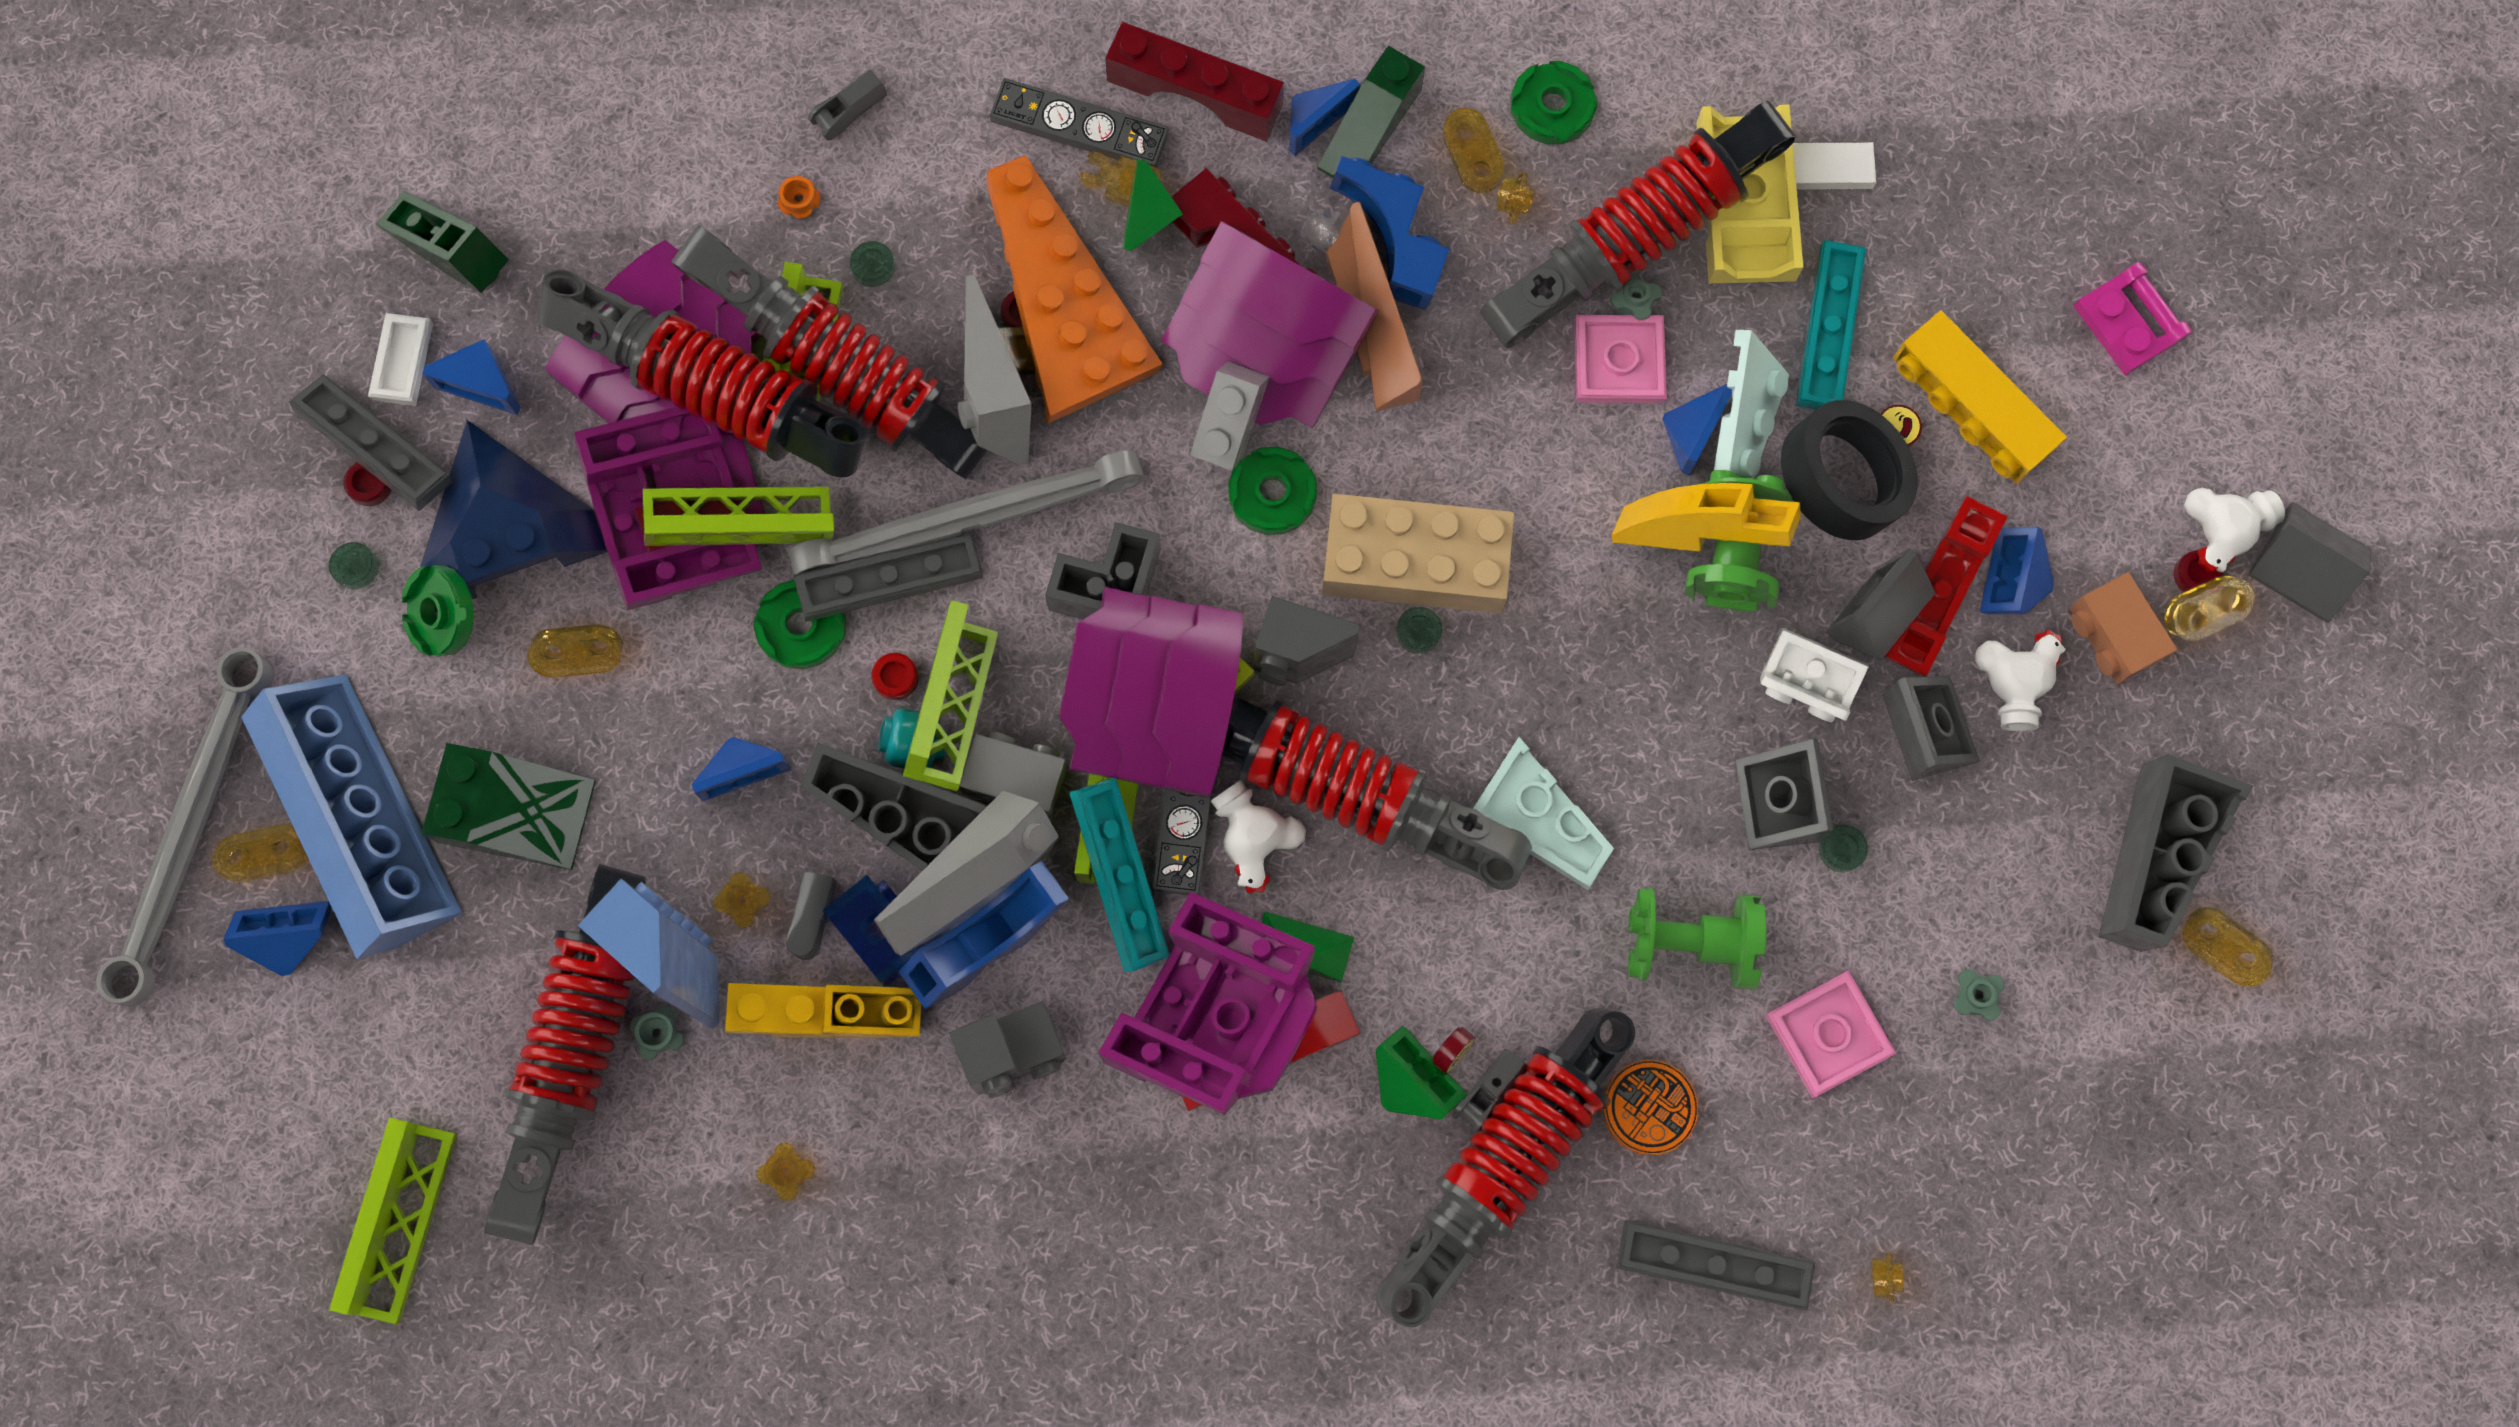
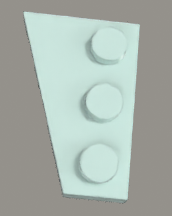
(1756, 397)
(1530, 801)

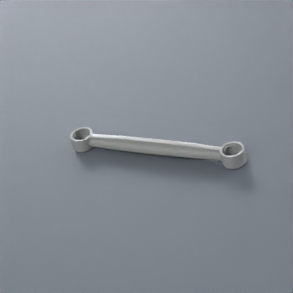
(1109, 474)
(185, 827)

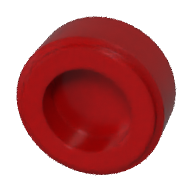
(894, 676)

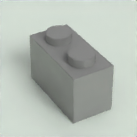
(1229, 415)
(1001, 765)

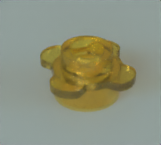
(1515, 197)
(728, 899)
(772, 1171)
(1887, 1277)

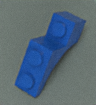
(1391, 205)
(988, 935)

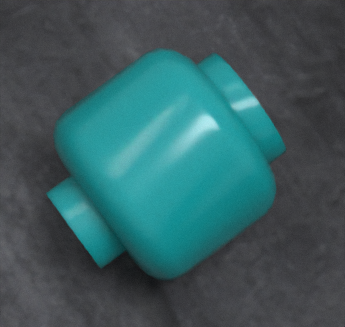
(897, 736)

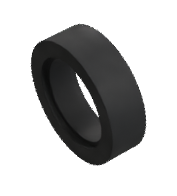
(1879, 445)

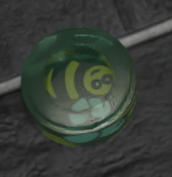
(872, 264)
(353, 565)
(1419, 630)
(1843, 849)

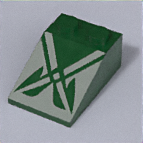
(507, 807)

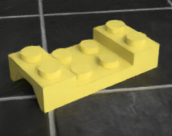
(1762, 234)

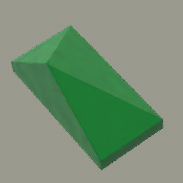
(1148, 208)
(1331, 947)
(1411, 1081)

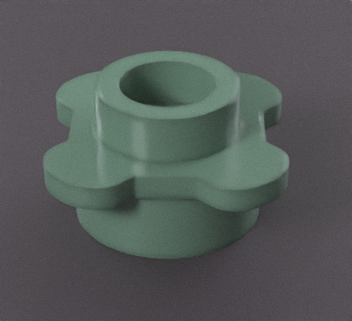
(1629, 305)
(1966, 1000)
(645, 1025)

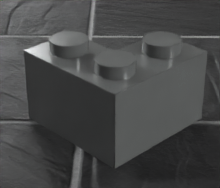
(1128, 566)
(1008, 1048)

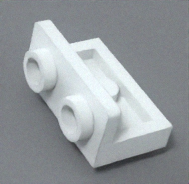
(1812, 675)

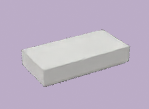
(1834, 165)
(400, 359)

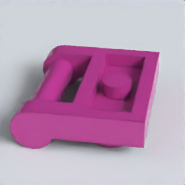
(2121, 326)

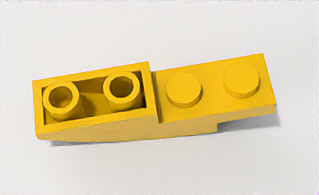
(1718, 511)
(822, 1011)

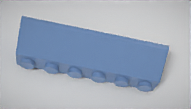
(350, 813)
(658, 948)

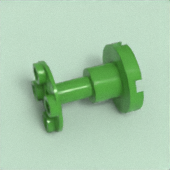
(1734, 575)
(1714, 939)

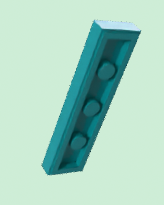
(1830, 324)
(1119, 874)

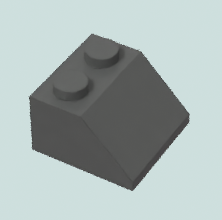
(1301, 642)

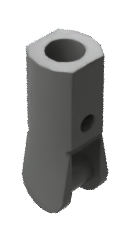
(853, 100)
(809, 919)
(1493, 1085)

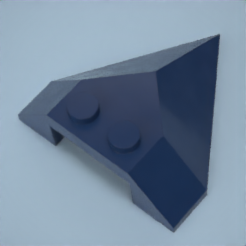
(505, 516)

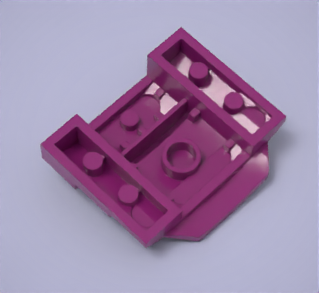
(657, 287)
(1269, 318)
(656, 453)
(1152, 691)
(1220, 1009)

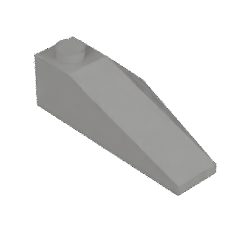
(994, 395)
(970, 871)

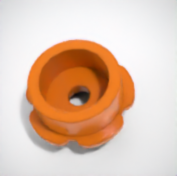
(794, 187)

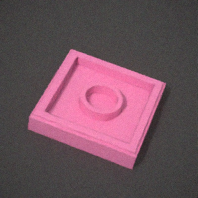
(1620, 359)
(1830, 1034)

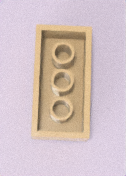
(1418, 553)

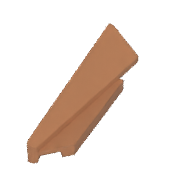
(1385, 348)

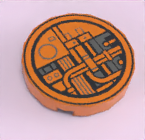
(1650, 1107)

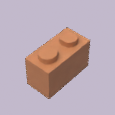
(2121, 629)

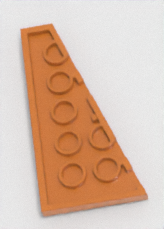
(1068, 309)

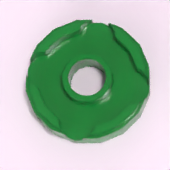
(1546, 124)
(1266, 515)
(454, 623)
(790, 649)

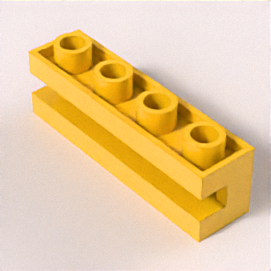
(1978, 398)

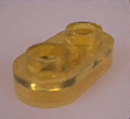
(1474, 152)
(2213, 606)
(577, 651)
(259, 854)
(2225, 946)

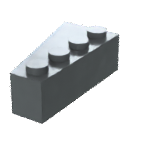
(893, 809)
(2166, 848)

